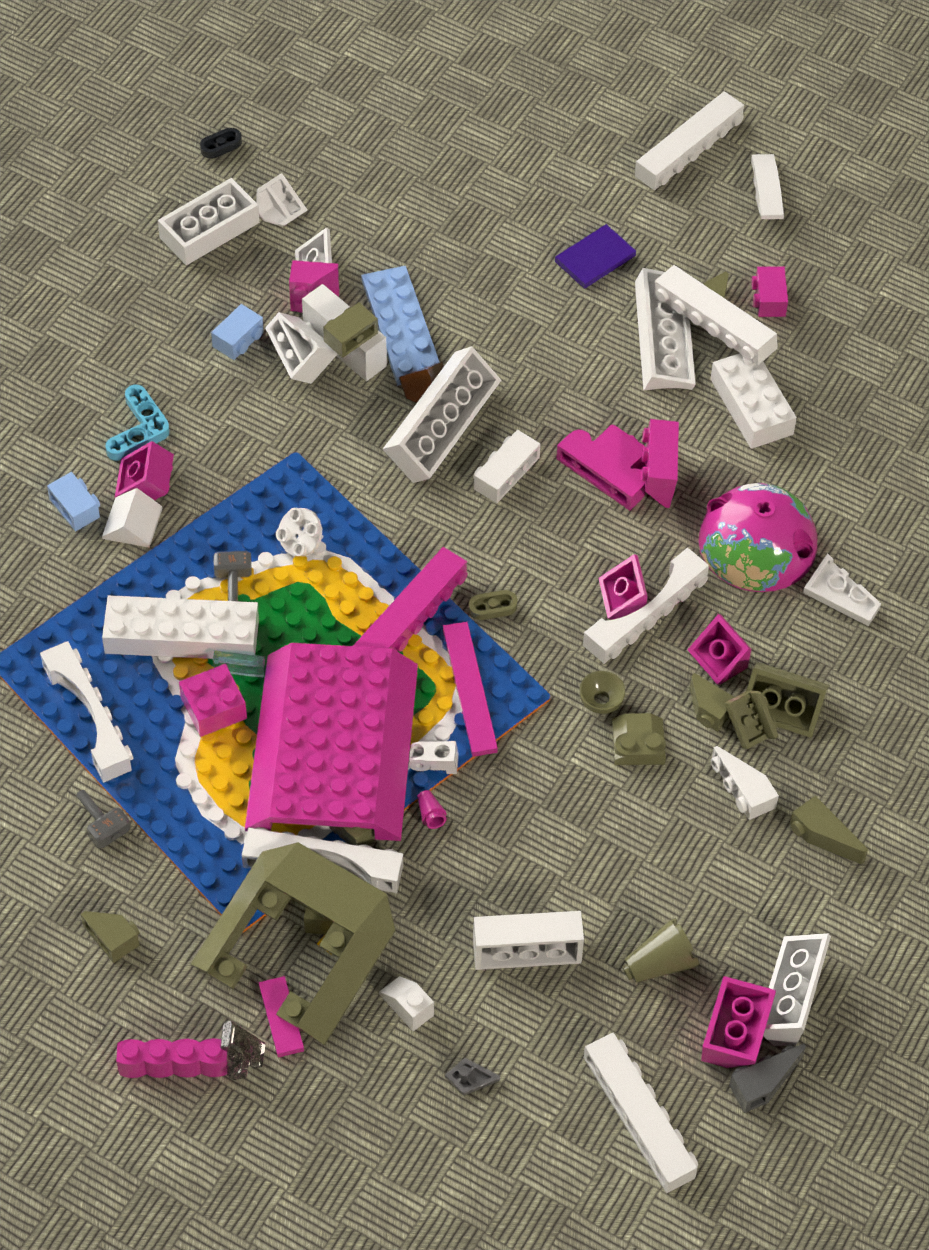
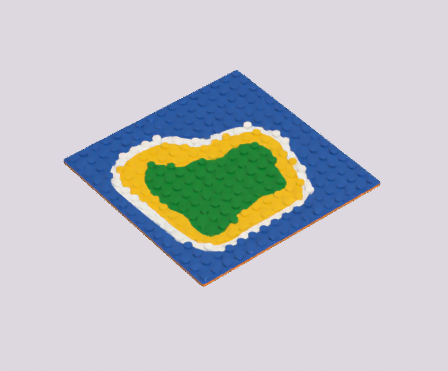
(196, 789)

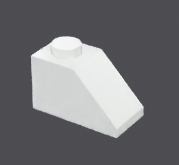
(408, 1002)

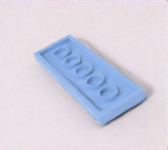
(400, 320)

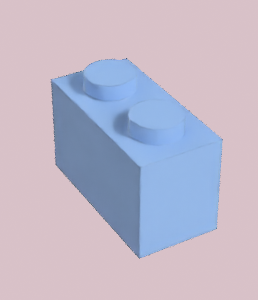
(237, 332)
(74, 501)

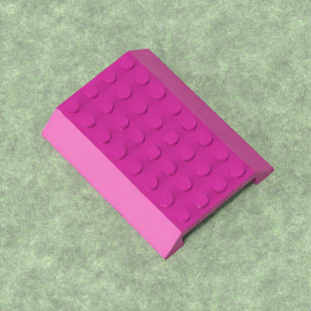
(334, 739)

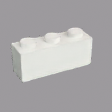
(506, 466)

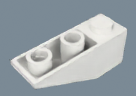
(749, 786)

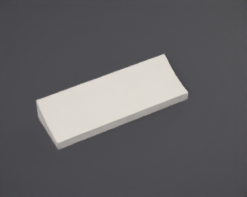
(663, 338)

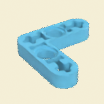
(145, 428)

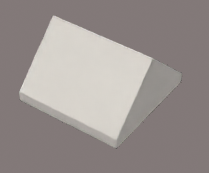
(316, 249)
(133, 519)

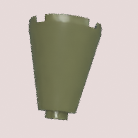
(661, 954)

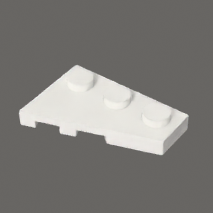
(841, 593)

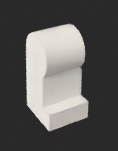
(434, 756)

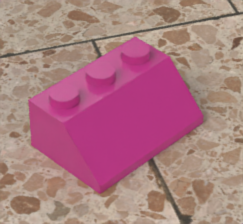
(661, 460)
(737, 1023)

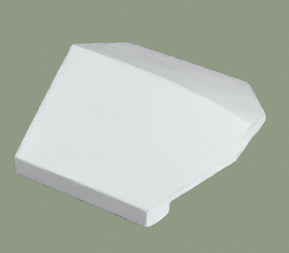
(279, 202)

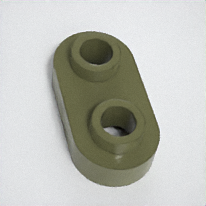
(491, 603)

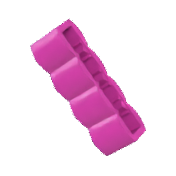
(164, 1058)

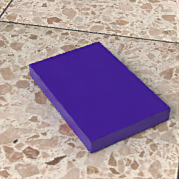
(595, 256)

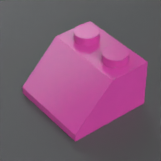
(308, 276)
(147, 470)

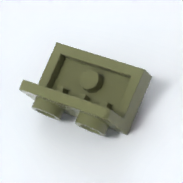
(751, 718)

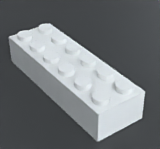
(442, 415)
(179, 627)

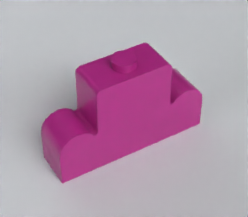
(608, 463)

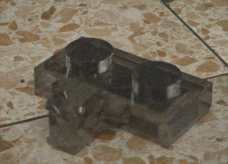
(243, 1050)

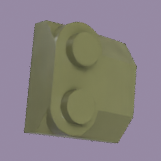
(638, 739)

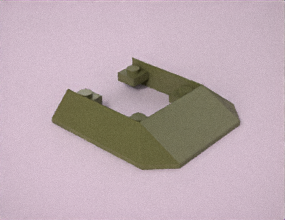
(357, 936)

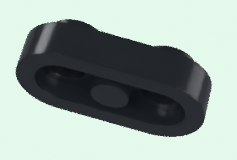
(221, 143)

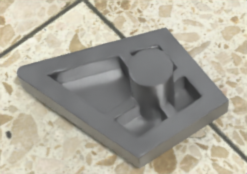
(470, 1077)

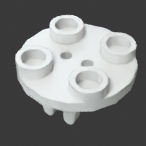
(292, 525)

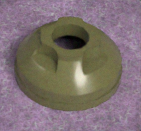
(602, 683)

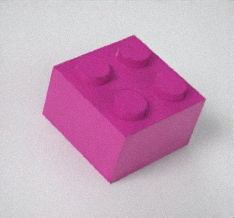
(212, 700)

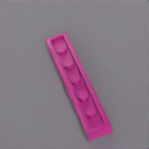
(470, 689)

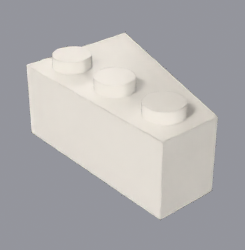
(299, 347)

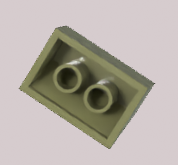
(791, 698)

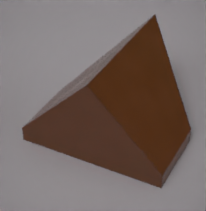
(417, 382)

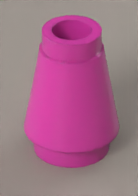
(431, 810)

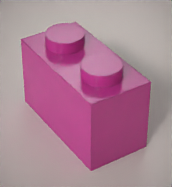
(771, 291)

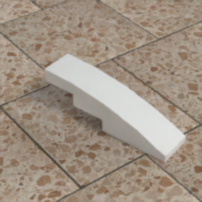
(767, 186)

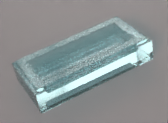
(240, 663)

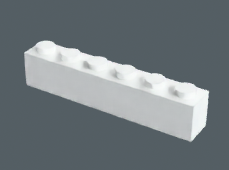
(689, 140)
(716, 315)
(640, 1112)

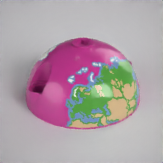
(758, 538)

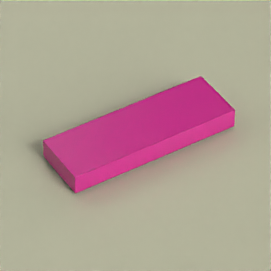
(284, 1035)

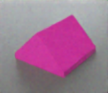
(623, 589)
(721, 651)

